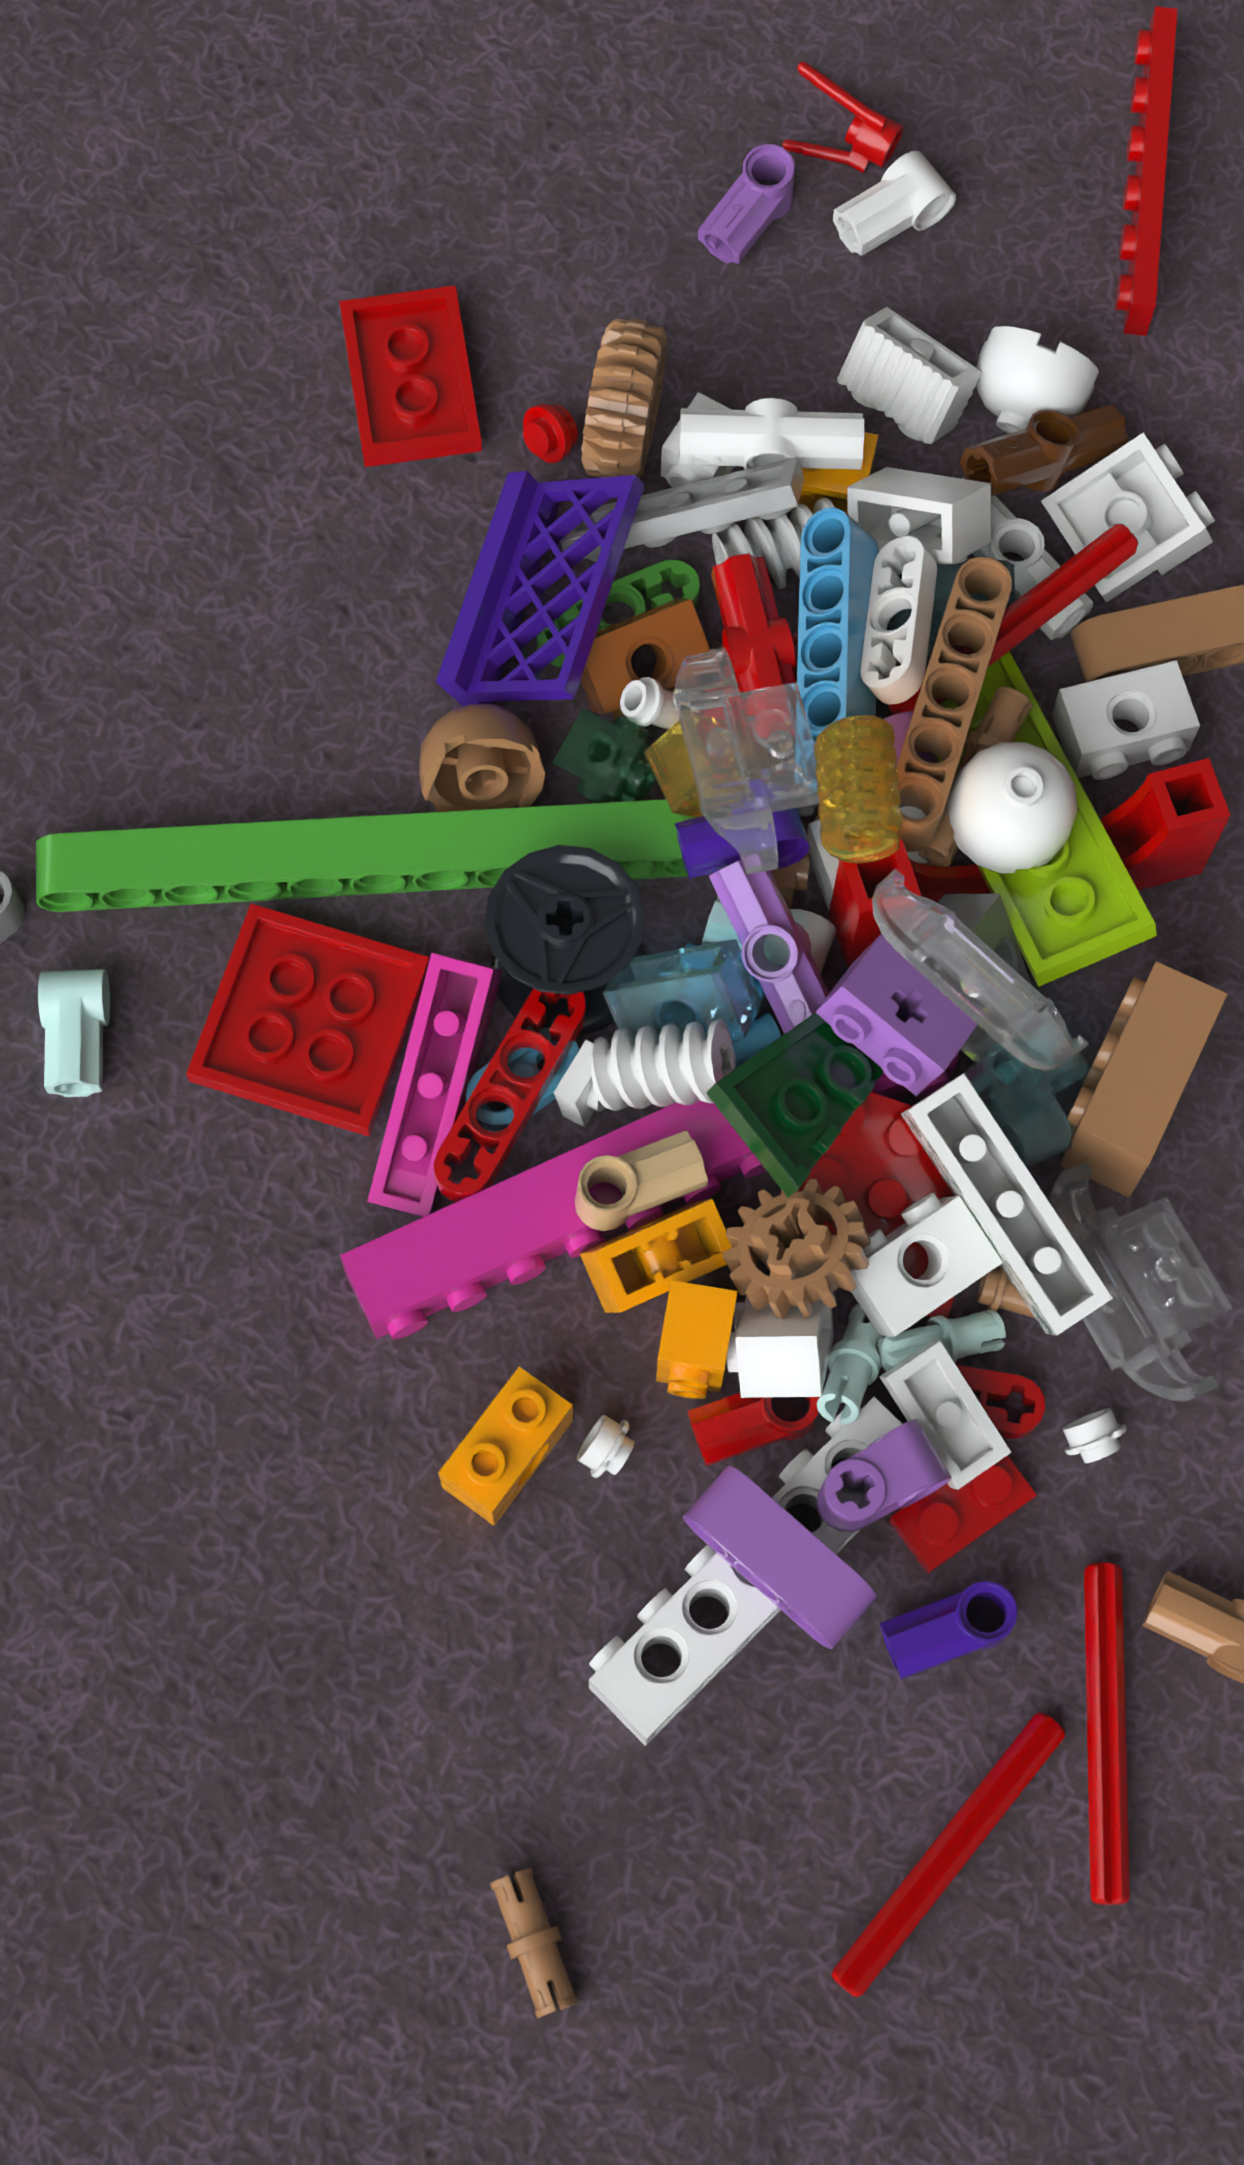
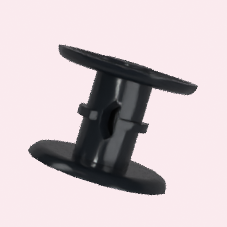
(564, 927)

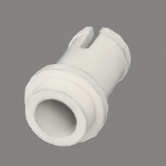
(648, 703)

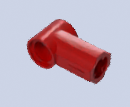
(743, 1425)

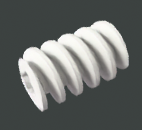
(777, 542)
(661, 1068)

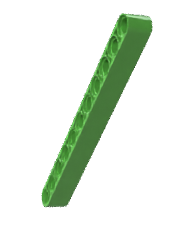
(341, 855)

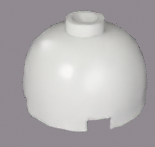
(1029, 377)
(1012, 807)

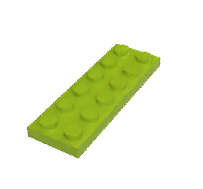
(1083, 898)

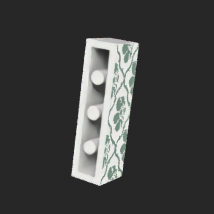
(1007, 1205)

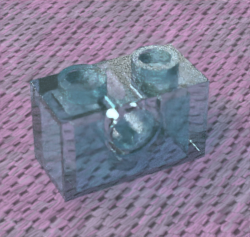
(684, 988)

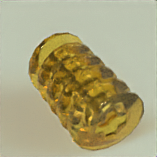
(858, 789)

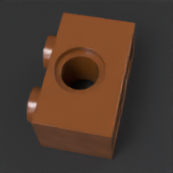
(667, 629)

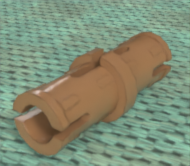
(534, 1942)

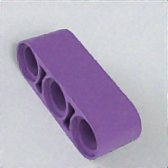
(780, 1557)

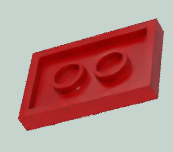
(410, 376)

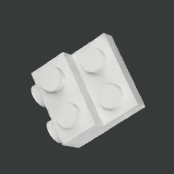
(1141, 492)

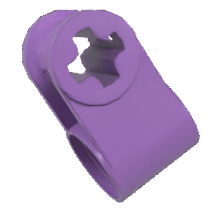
(891, 1474)

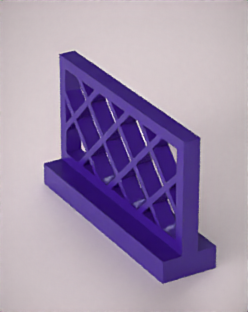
(508, 582)

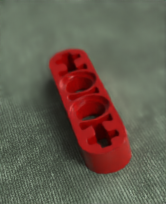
(515, 1091)

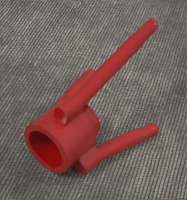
(870, 133)

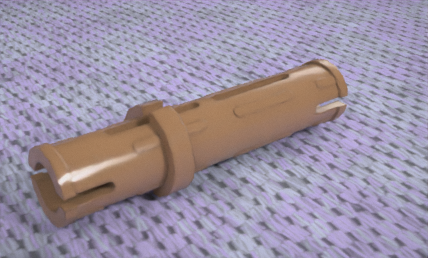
(1000, 724)

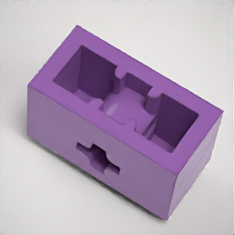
(896, 1017)

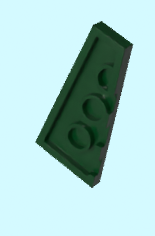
(796, 1098)

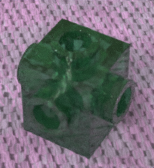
(606, 759)

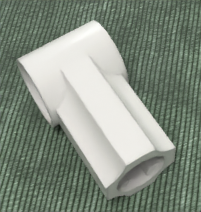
(906, 197)

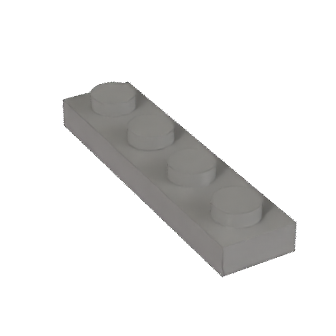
(707, 505)

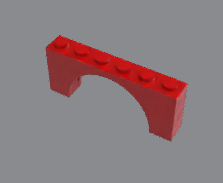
(1158, 832)

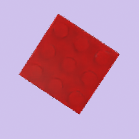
(309, 1019)
(884, 1173)

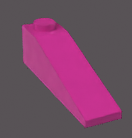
(433, 1080)

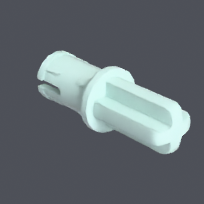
(959, 1336)

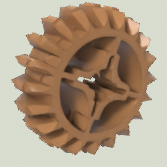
(624, 399)

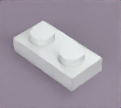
(935, 1393)

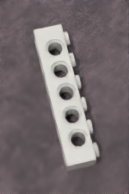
(651, 1702)

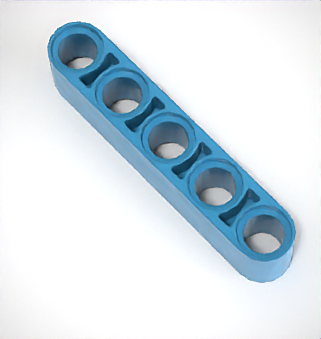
(833, 612)

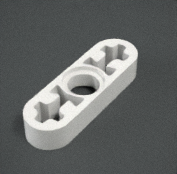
(910, 641)

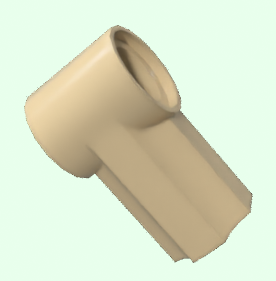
(643, 1177)

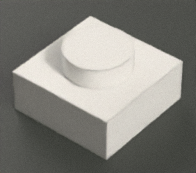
(576, 1090)

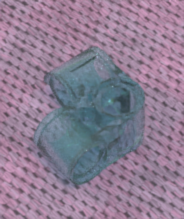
(1026, 1101)

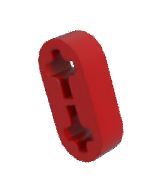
(996, 1387)

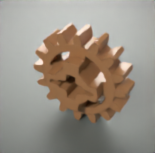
(797, 1249)

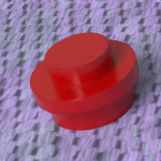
(549, 432)

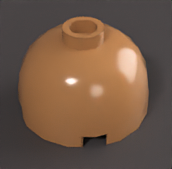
(480, 761)

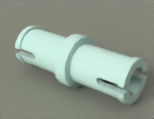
(852, 1367)

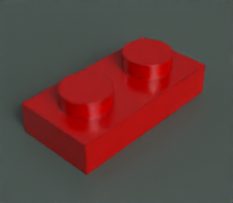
(954, 1519)

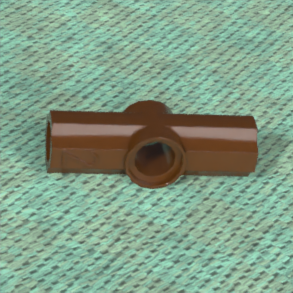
(1045, 449)

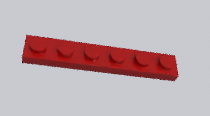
(1145, 190)

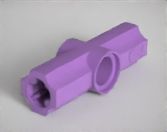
(759, 909)

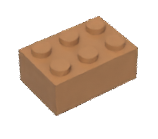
(1140, 1075)

